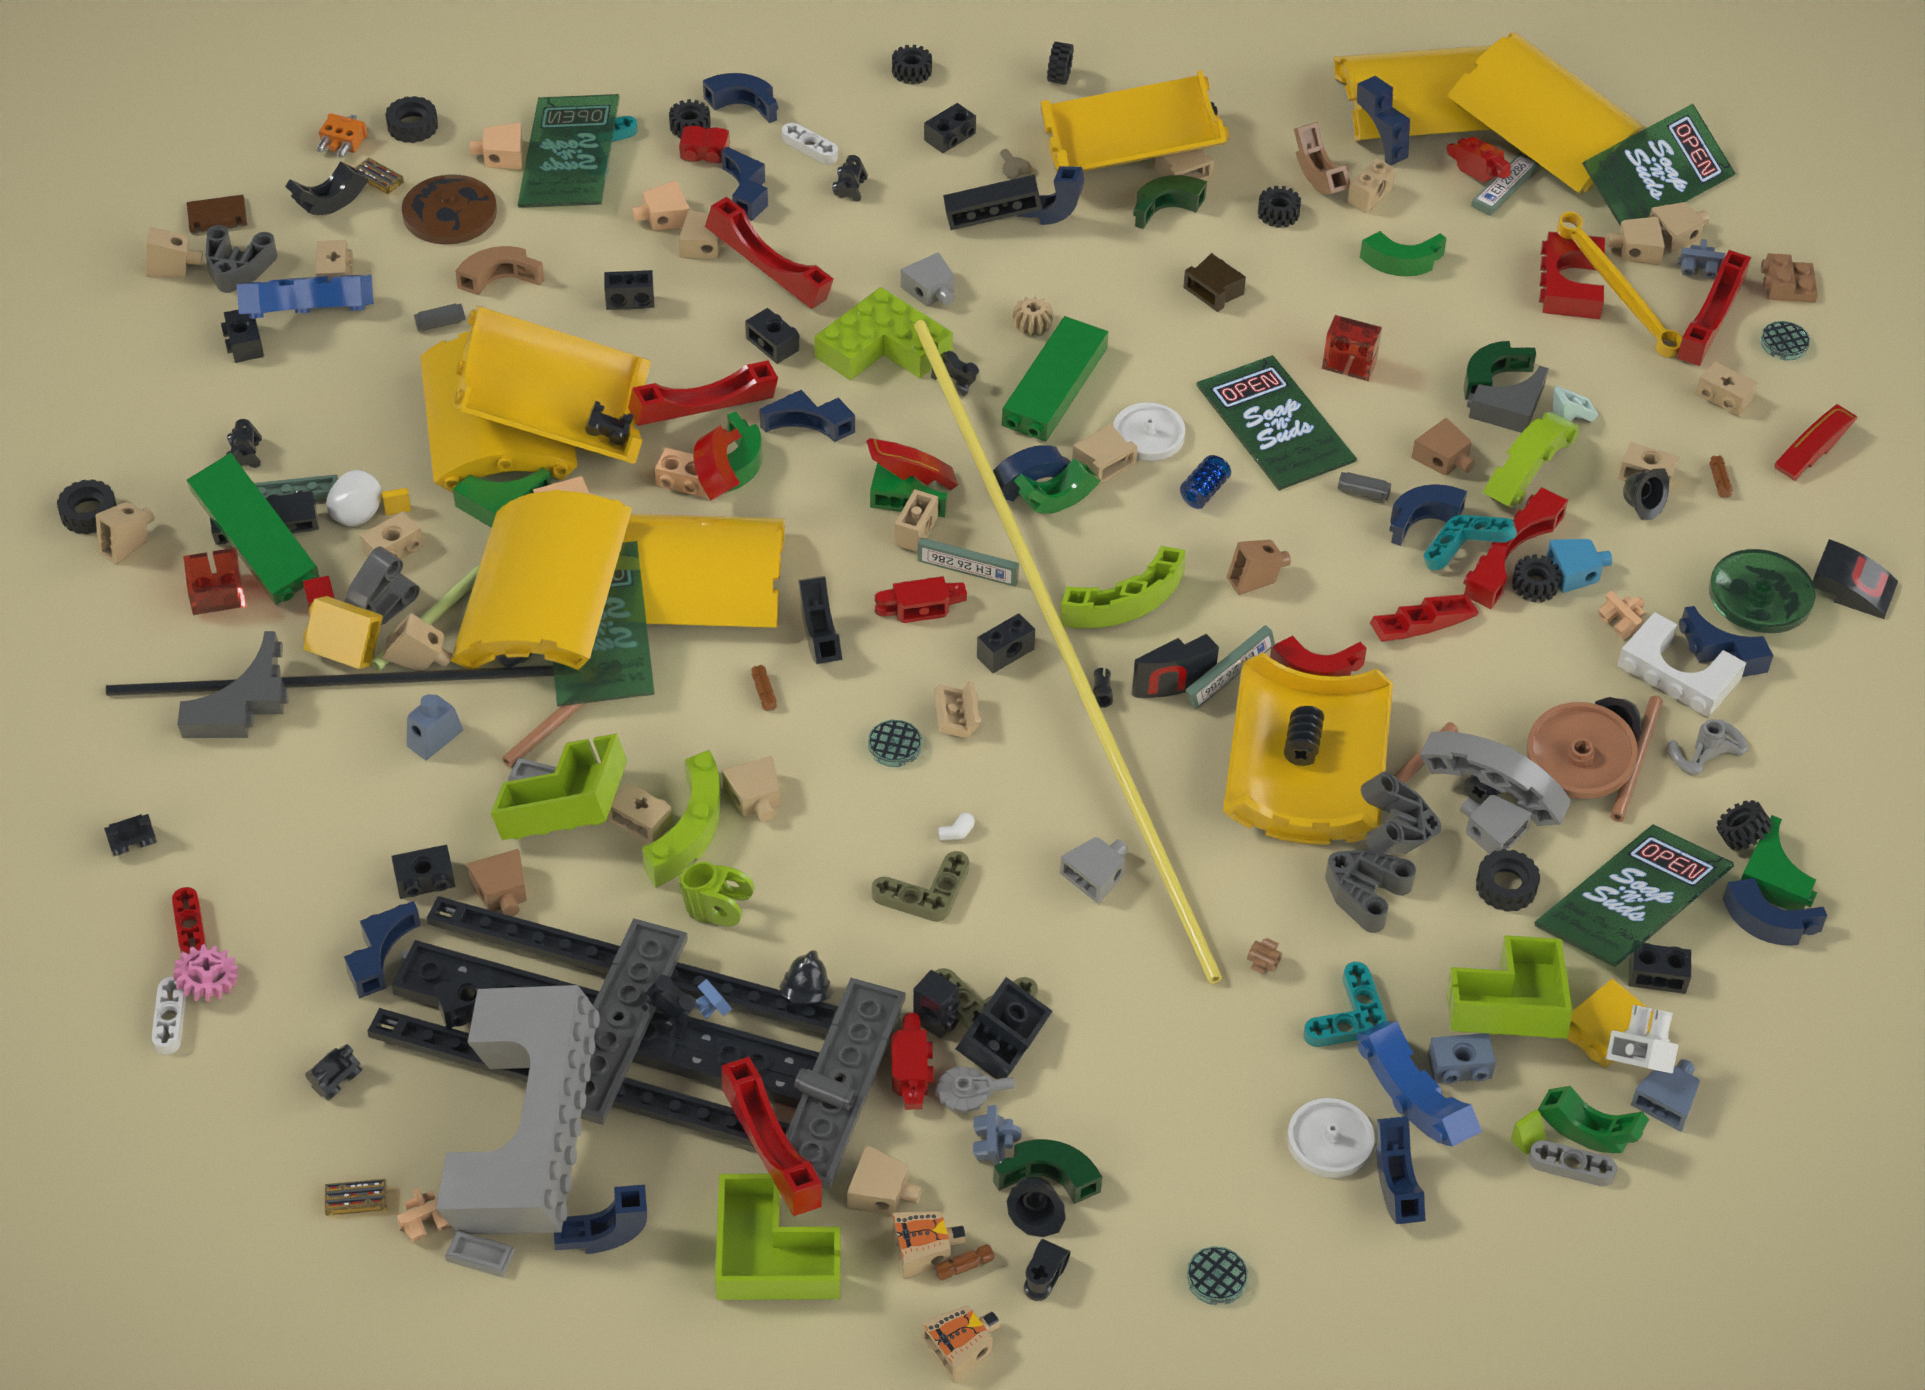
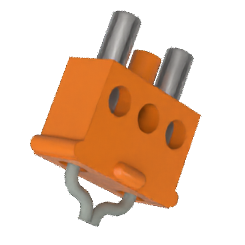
(342, 134)

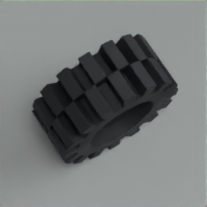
(1060, 62)
(911, 64)
(690, 110)
(1279, 215)
(1540, 568)
(1744, 825)

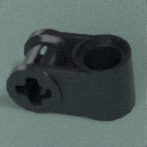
(1044, 1269)

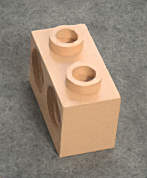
(677, 472)

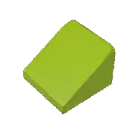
(1528, 1131)

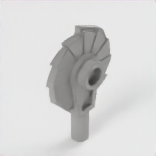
(967, 1088)

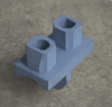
(1700, 257)
(1000, 1135)

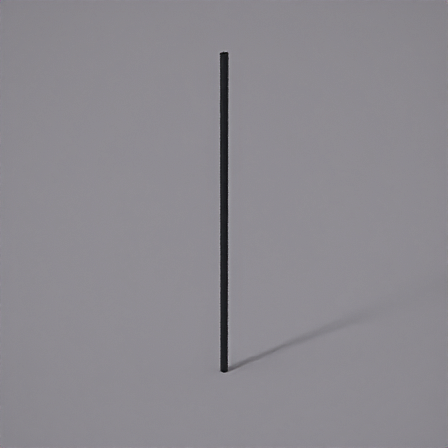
(336, 680)

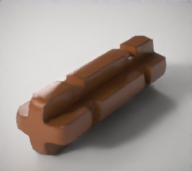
(1721, 476)
(764, 687)
(964, 1262)

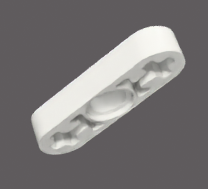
(822, 150)
(174, 1025)

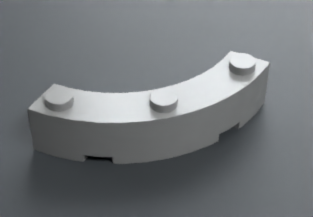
(1501, 769)

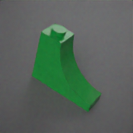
(892, 492)
(484, 498)
(1777, 876)

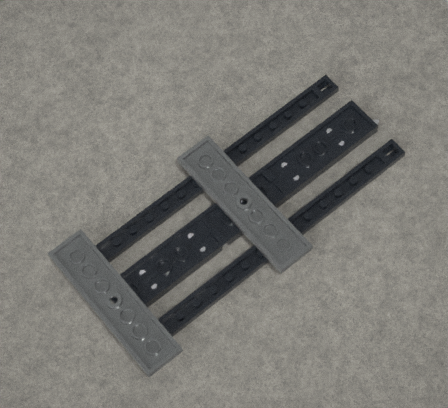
(627, 1034)

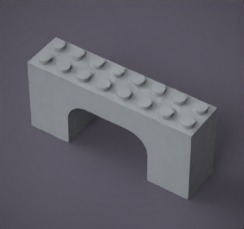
(530, 1177)

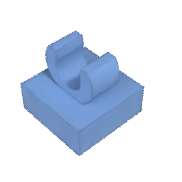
(711, 1001)

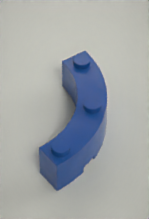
(304, 293)
(1414, 1090)

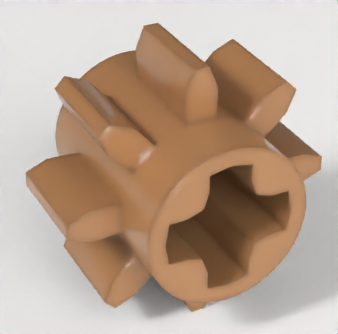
(1264, 956)

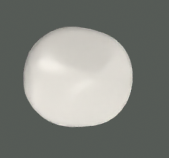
(354, 498)

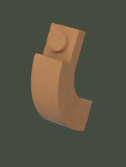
(1316, 164)
(497, 263)

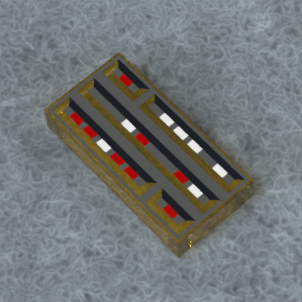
(380, 175)
(355, 1197)

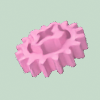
(205, 973)

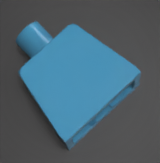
(1578, 562)

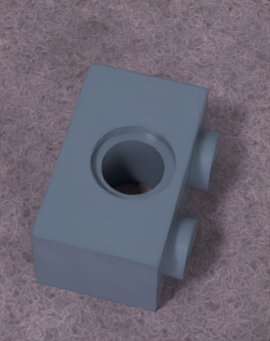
(1447, 1052)

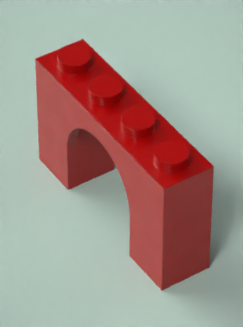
(1560, 294)

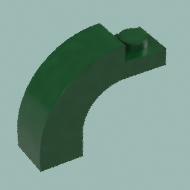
(1166, 192)
(1495, 359)
(1050, 1160)

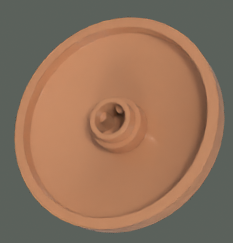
(1583, 749)

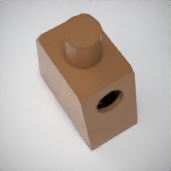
(1444, 449)
(1256, 565)
(499, 881)

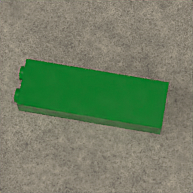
(1054, 378)
(253, 528)

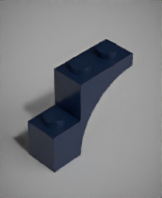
(1393, 126)
(750, 175)
(798, 410)
(1709, 641)
(380, 934)

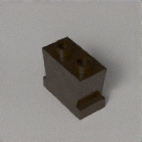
(1214, 282)

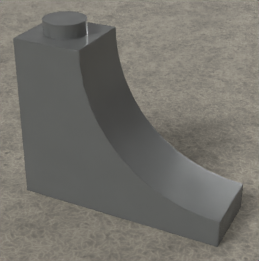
(1508, 405)

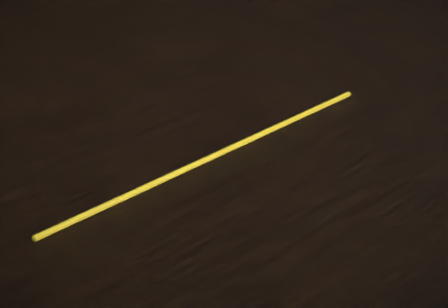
(1088, 698)

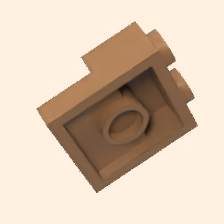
(1788, 279)

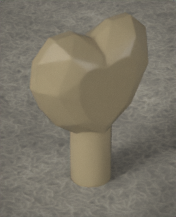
(1014, 165)

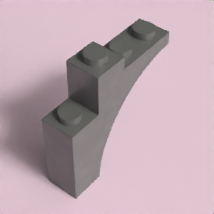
(233, 708)

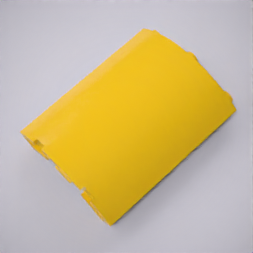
(1419, 88)
(1542, 109)
(1133, 124)
(546, 381)
(474, 445)
(709, 568)
(543, 579)
(1318, 799)

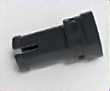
(1102, 688)

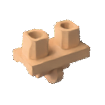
(1628, 611)
(412, 1220)

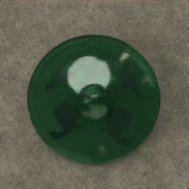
(1762, 591)

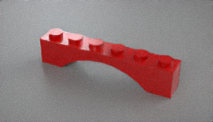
(733, 227)
(1707, 323)
(659, 403)
(1539, 517)
(789, 1171)

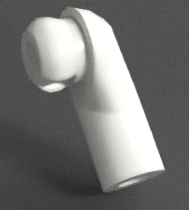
(960, 828)

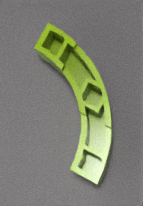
(1528, 455)
(1129, 598)
(696, 828)

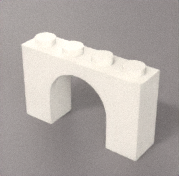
(1698, 690)

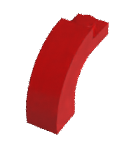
(712, 461)
(1295, 656)

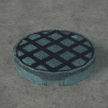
(1785, 340)
(895, 743)
(1217, 1275)

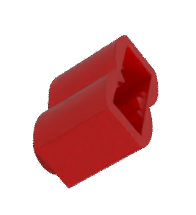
(703, 143)

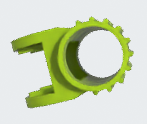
(707, 887)

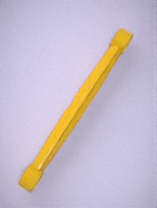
(1619, 284)

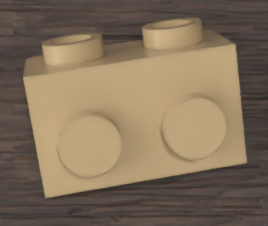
(957, 709)

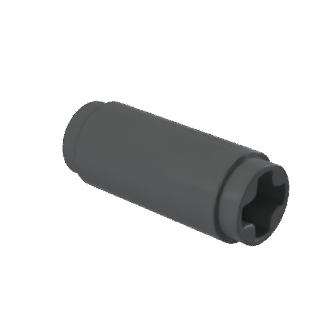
(439, 317)
(1364, 486)
(825, 1089)

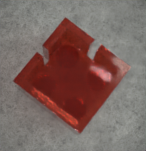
(1351, 338)
(218, 590)

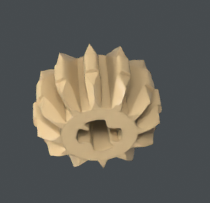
(1033, 315)

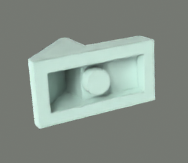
(1572, 405)

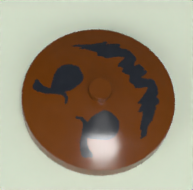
(449, 209)

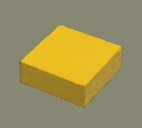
(396, 501)

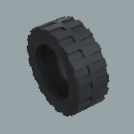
(414, 131)
(81, 492)
(1507, 898)

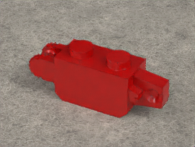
(1479, 159)
(919, 599)
(910, 1062)

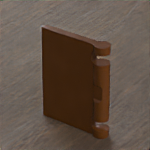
(216, 211)

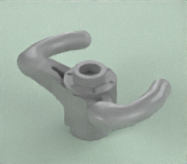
(1710, 743)

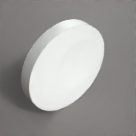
(1153, 428)
(1330, 1138)

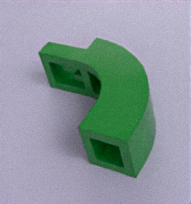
(1401, 259)
(748, 455)
(1059, 492)
(1587, 1126)

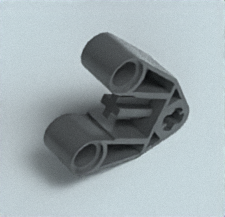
(235, 266)
(382, 586)
(1410, 817)
(1358, 874)

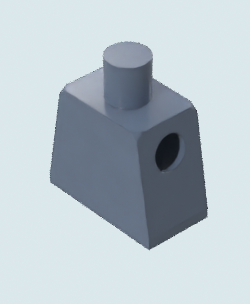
(432, 726)
(1668, 1094)

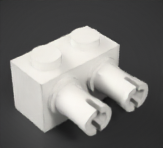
(1644, 1050)

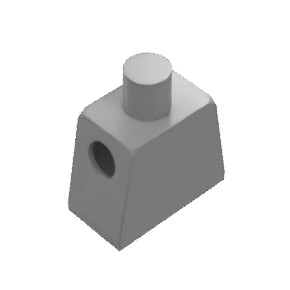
(929, 280)
(1495, 823)
(1095, 867)

